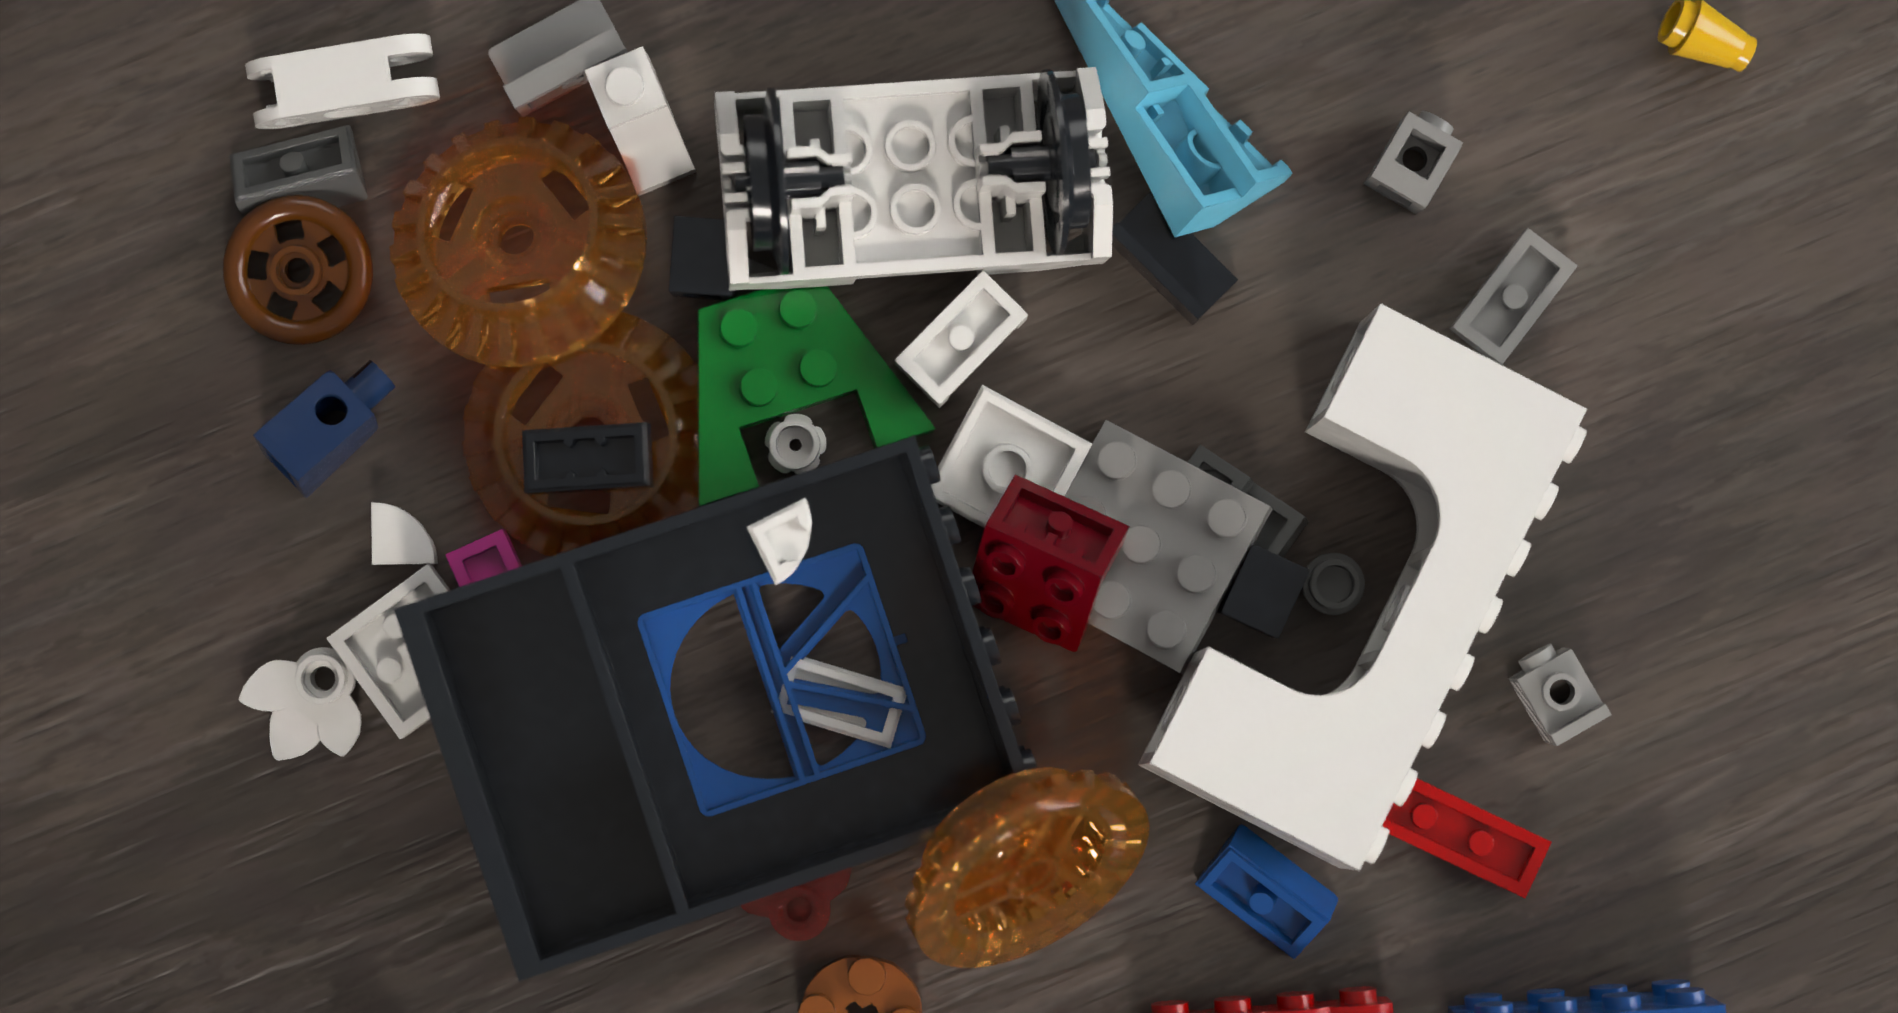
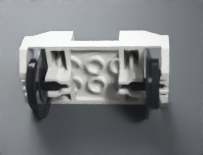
(914, 178)

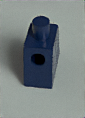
(307, 448)

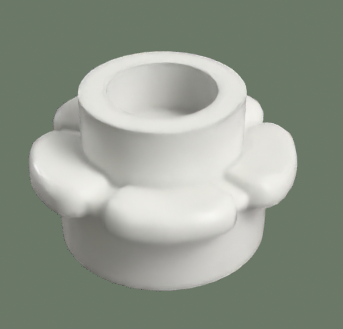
(779, 438)

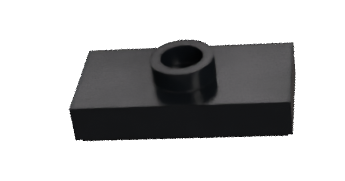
(587, 458)

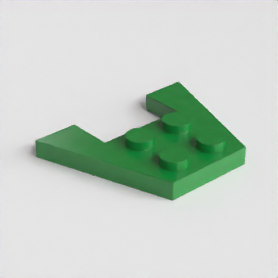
(777, 357)

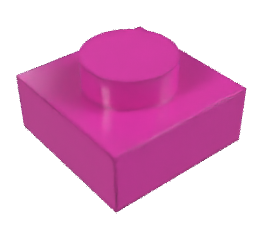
(483, 558)

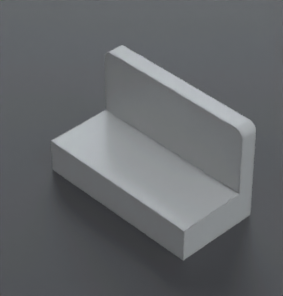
(554, 53)

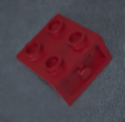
(1045, 562)

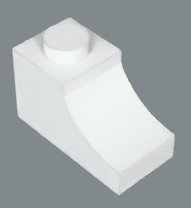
(640, 120)

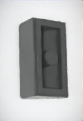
(310, 165)

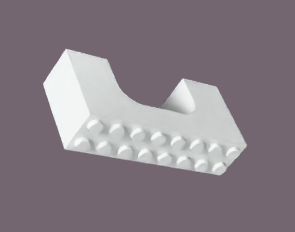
(1478, 467)

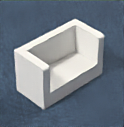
(960, 338)

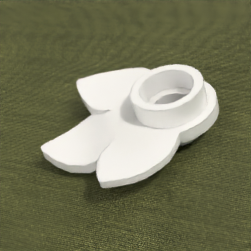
(301, 709)

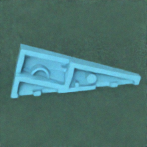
(1184, 147)

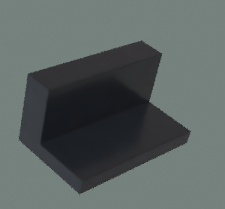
(1173, 265)

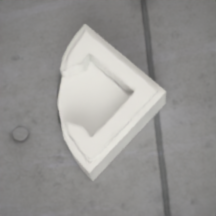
(399, 537)
(783, 539)

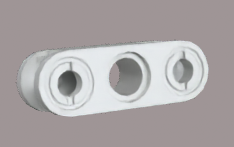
(343, 81)

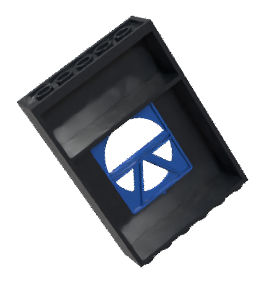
(568, 740)

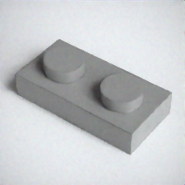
(1513, 297)

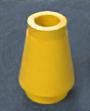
(1705, 35)

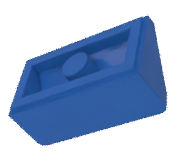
(1268, 891)

